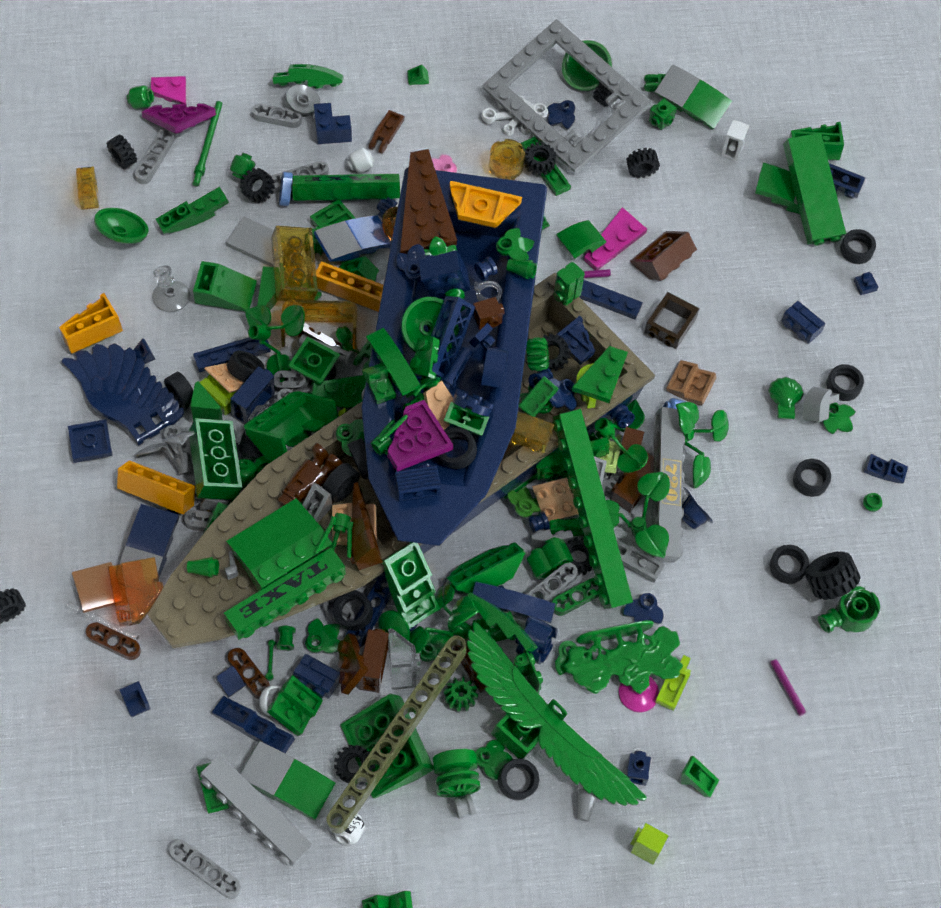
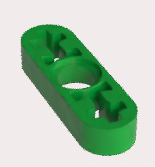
(562, 598)

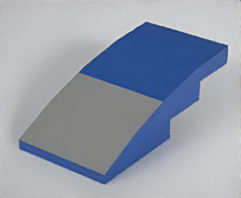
(352, 238)

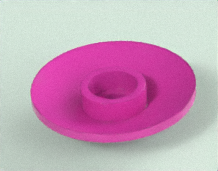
(639, 702)

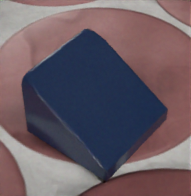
(230, 681)

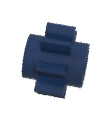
(384, 204)

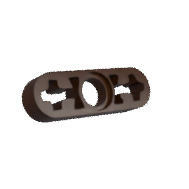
(108, 633)
(248, 664)

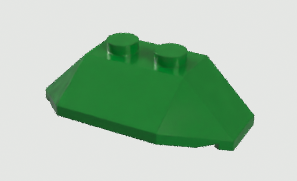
(491, 567)

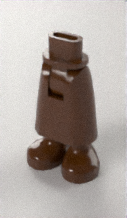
(308, 474)

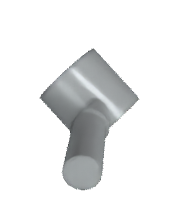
(231, 571)

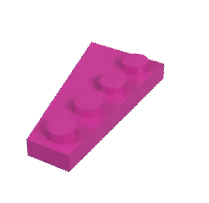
(619, 235)

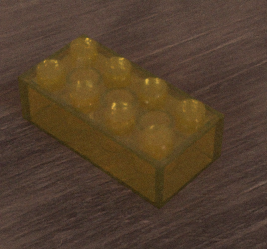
(294, 263)

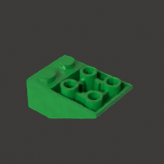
(223, 287)

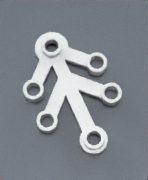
(539, 108)

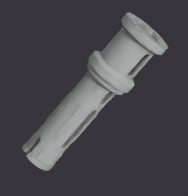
(345, 356)

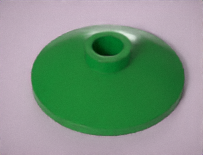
(394, 620)

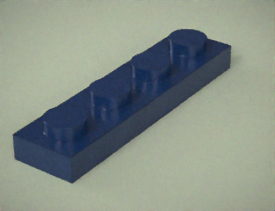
(610, 300)
(223, 353)

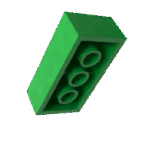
(215, 459)

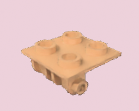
(224, 377)
(555, 499)

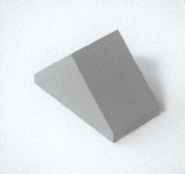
(318, 502)

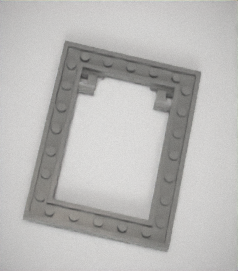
(583, 149)

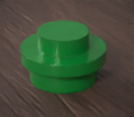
(872, 502)

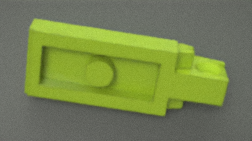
(673, 688)

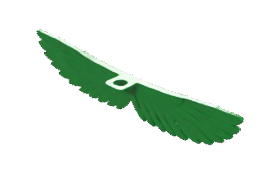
(560, 741)

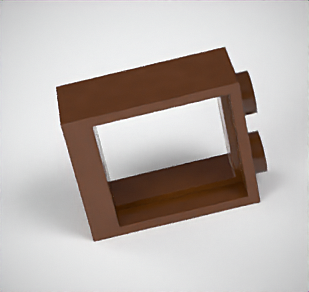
(375, 659)

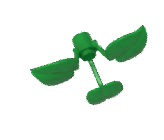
(259, 319)
(688, 416)
(636, 455)
(655, 538)
(461, 612)

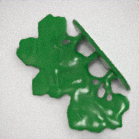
(629, 660)

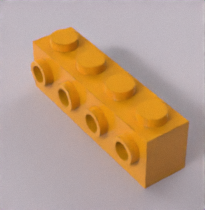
(349, 286)
(156, 487)

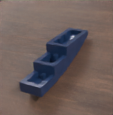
(516, 602)
(252, 725)

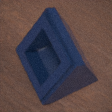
(143, 351)

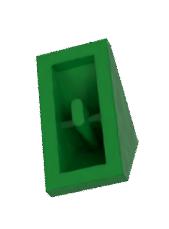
(464, 418)

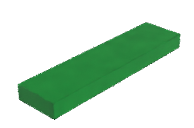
(555, 179)

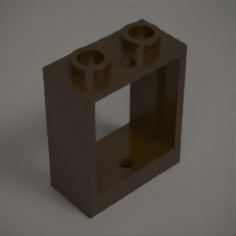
(679, 307)

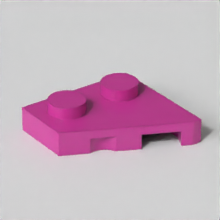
(170, 88)

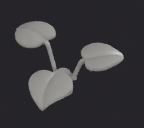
(182, 459)

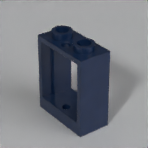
(255, 391)

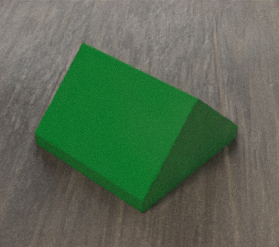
(203, 404)

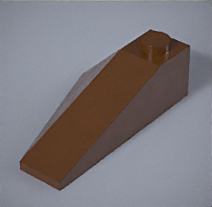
(364, 543)

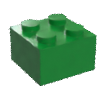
(515, 738)

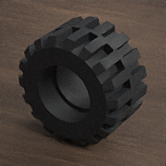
(832, 575)

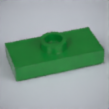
(538, 397)

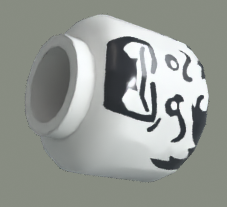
(352, 833)

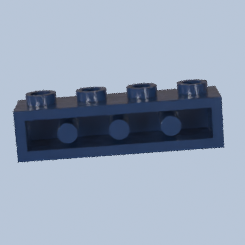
(846, 181)

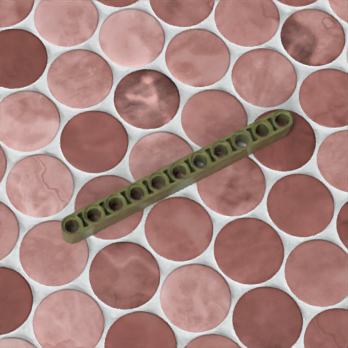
(392, 741)

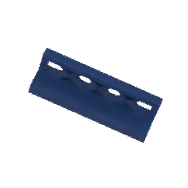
(443, 330)

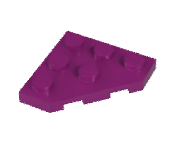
(179, 116)
(418, 438)

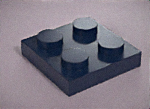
(90, 441)

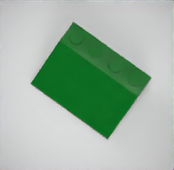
(278, 544)
(366, 730)

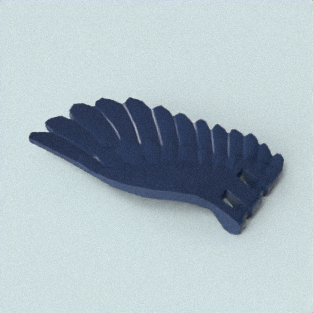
(124, 390)

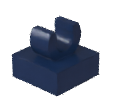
(866, 283)
(483, 338)

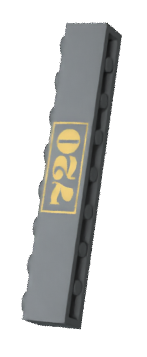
(669, 459)

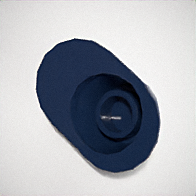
(693, 514)

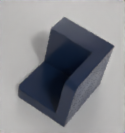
(135, 699)

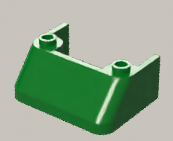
(287, 419)

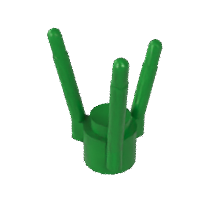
(383, 441)
(340, 524)

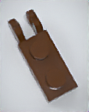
(386, 130)

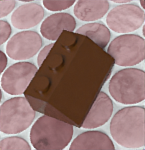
(664, 254)

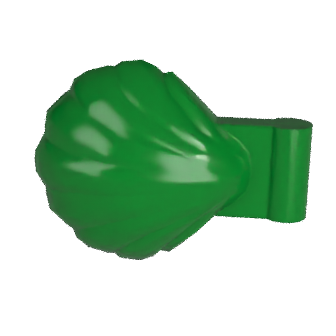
(786, 394)

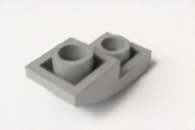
(540, 537)

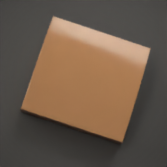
(691, 382)
(94, 587)

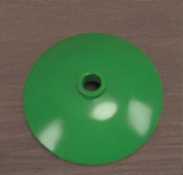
(576, 75)
(121, 225)
(421, 313)

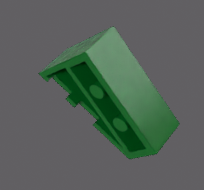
(831, 136)

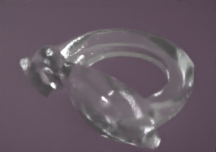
(480, 286)

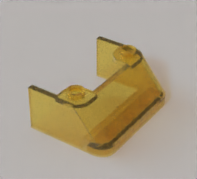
(326, 312)

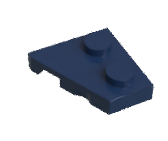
(578, 340)

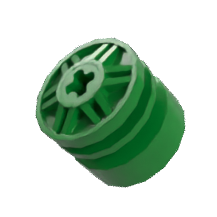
(456, 773)

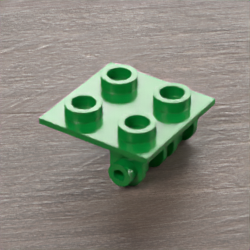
(525, 664)

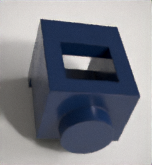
(638, 775)

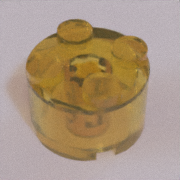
(506, 159)

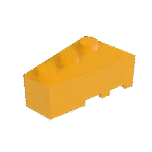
(91, 326)

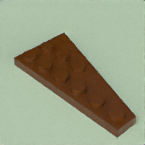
(424, 206)

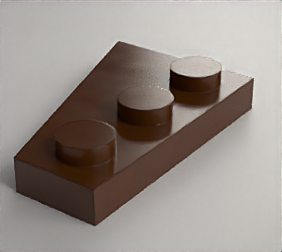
(350, 663)

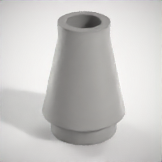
(585, 805)

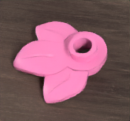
(444, 163)

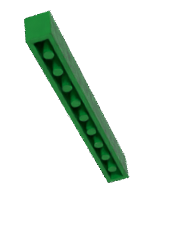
(592, 509)

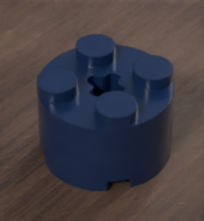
(542, 635)

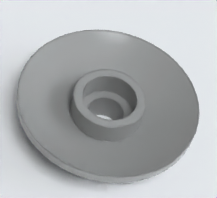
(302, 99)
(174, 301)

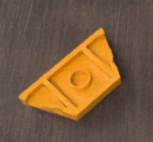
(482, 204)

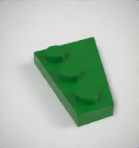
(602, 376)
(345, 391)

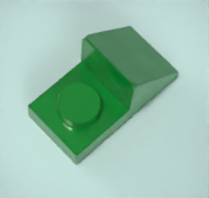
(379, 383)
(699, 777)

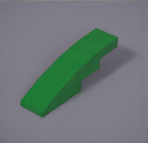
(392, 358)
(497, 618)

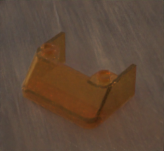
(134, 589)

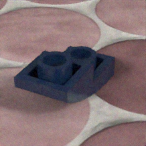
(886, 470)

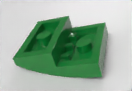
(580, 238)
(294, 705)

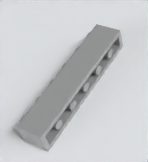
(255, 810)

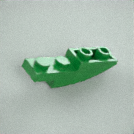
(314, 74)
(191, 214)
(553, 463)

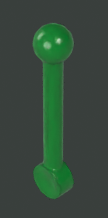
(269, 676)

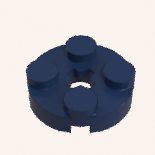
(473, 402)

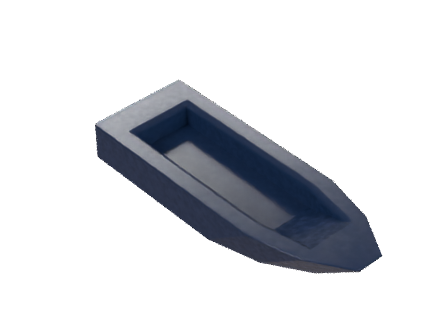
(435, 518)

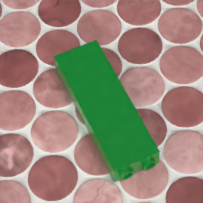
(814, 189)

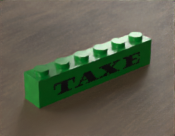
(346, 186)
(285, 593)

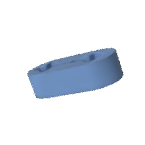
(285, 189)

